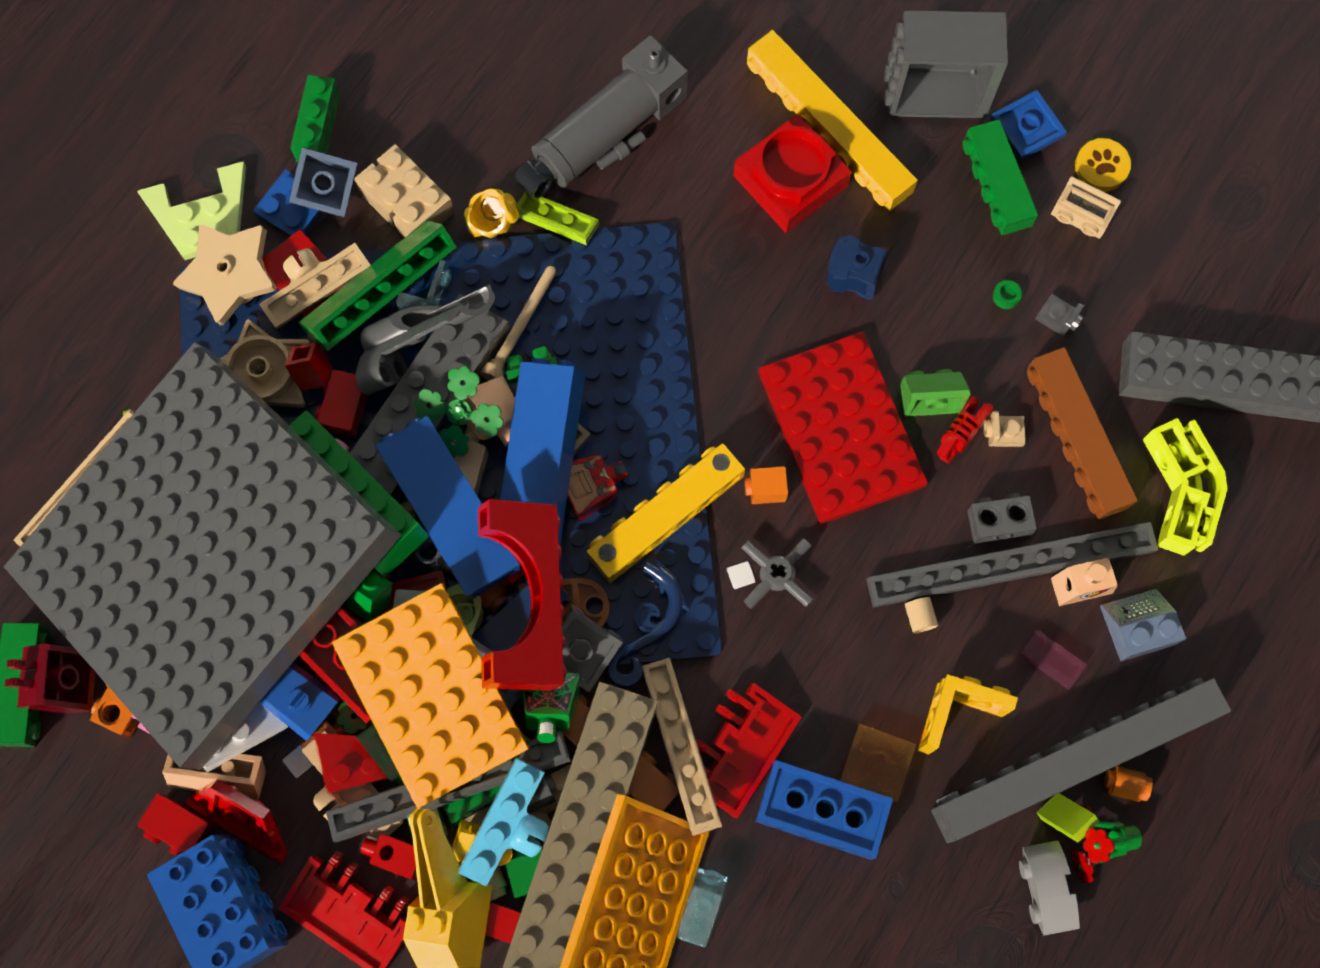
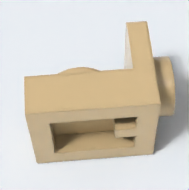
(1005, 430)

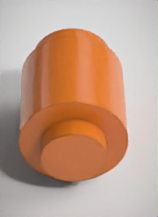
(1128, 784)

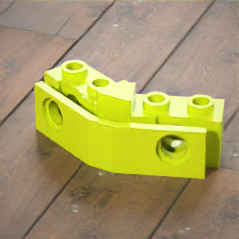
(1182, 457)

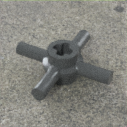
(778, 583)

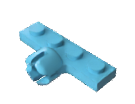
(506, 824)

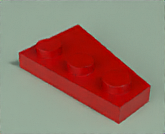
(345, 762)

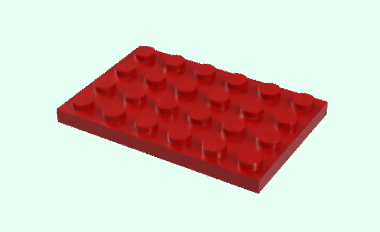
(842, 428)

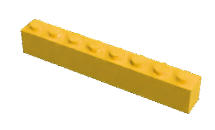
(832, 120)

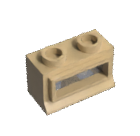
(1085, 207)

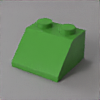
(933, 393)

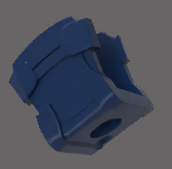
(855, 267)

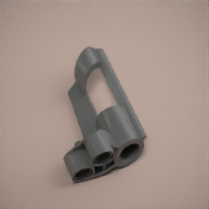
(386, 338)

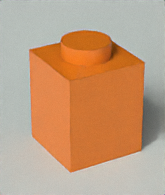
(767, 485)

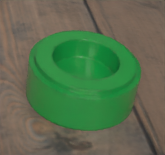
(1007, 294)

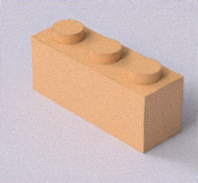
(242, 771)

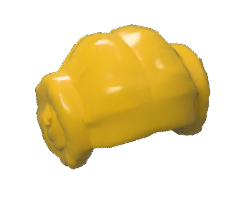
(490, 213)

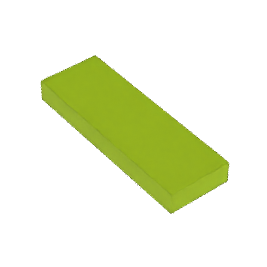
(557, 218)

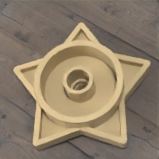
(227, 270)
(260, 352)

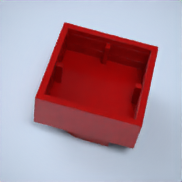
(792, 173)

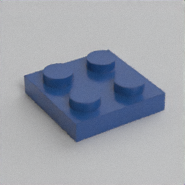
(1029, 125)
(282, 214)

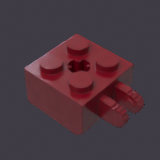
(53, 679)

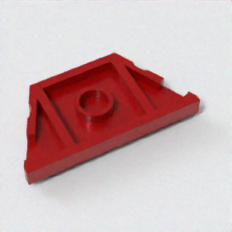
(239, 816)

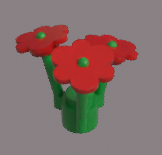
(1103, 849)

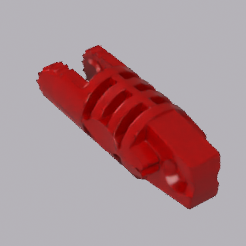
(963, 429)

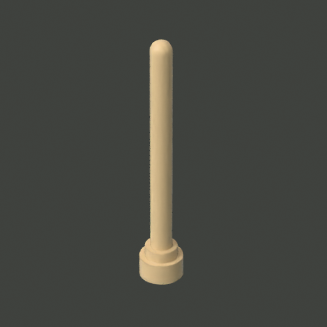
(495, 367)

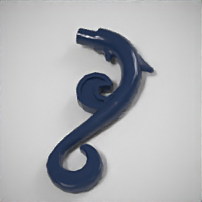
(676, 601)

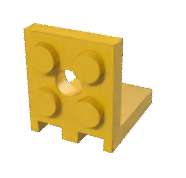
(967, 692)

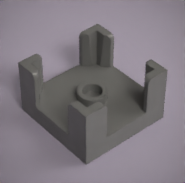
(587, 647)

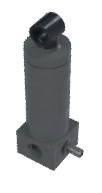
(647, 86)

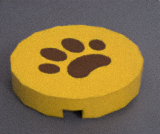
(1103, 164)

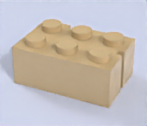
(403, 189)

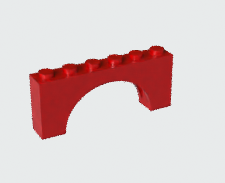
(532, 537)

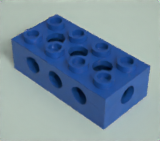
(839, 796)

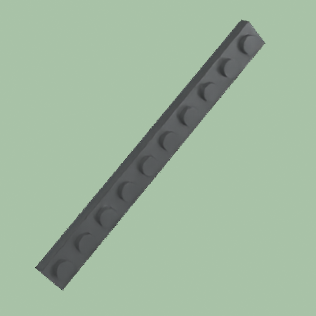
(1010, 564)

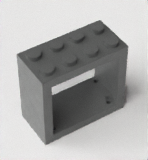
(946, 64)

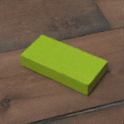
(1067, 817)

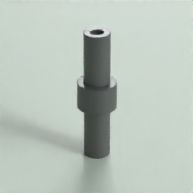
(621, 150)

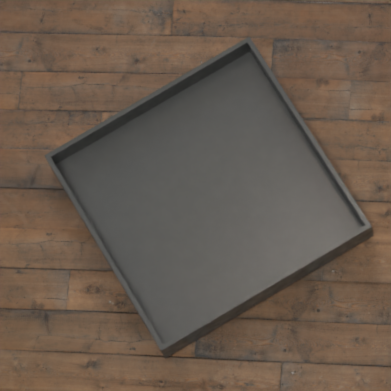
(199, 555)

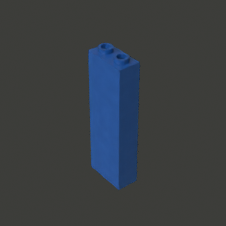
(543, 434)
(445, 506)

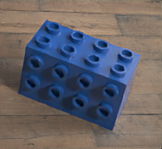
(218, 905)

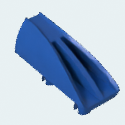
(300, 701)

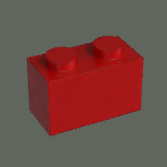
(341, 405)
(174, 825)

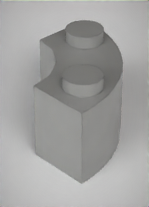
(1045, 872)

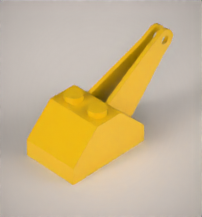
(450, 915)

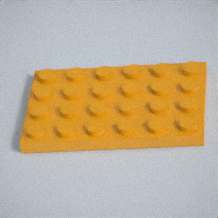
(427, 695)
(635, 890)

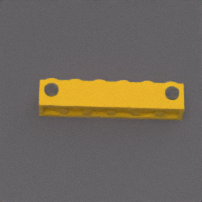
(665, 513)

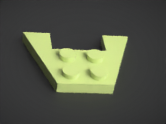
(215, 211)

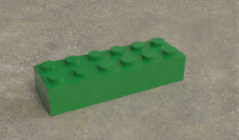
(350, 470)

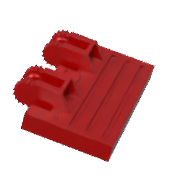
(746, 749)
(343, 915)

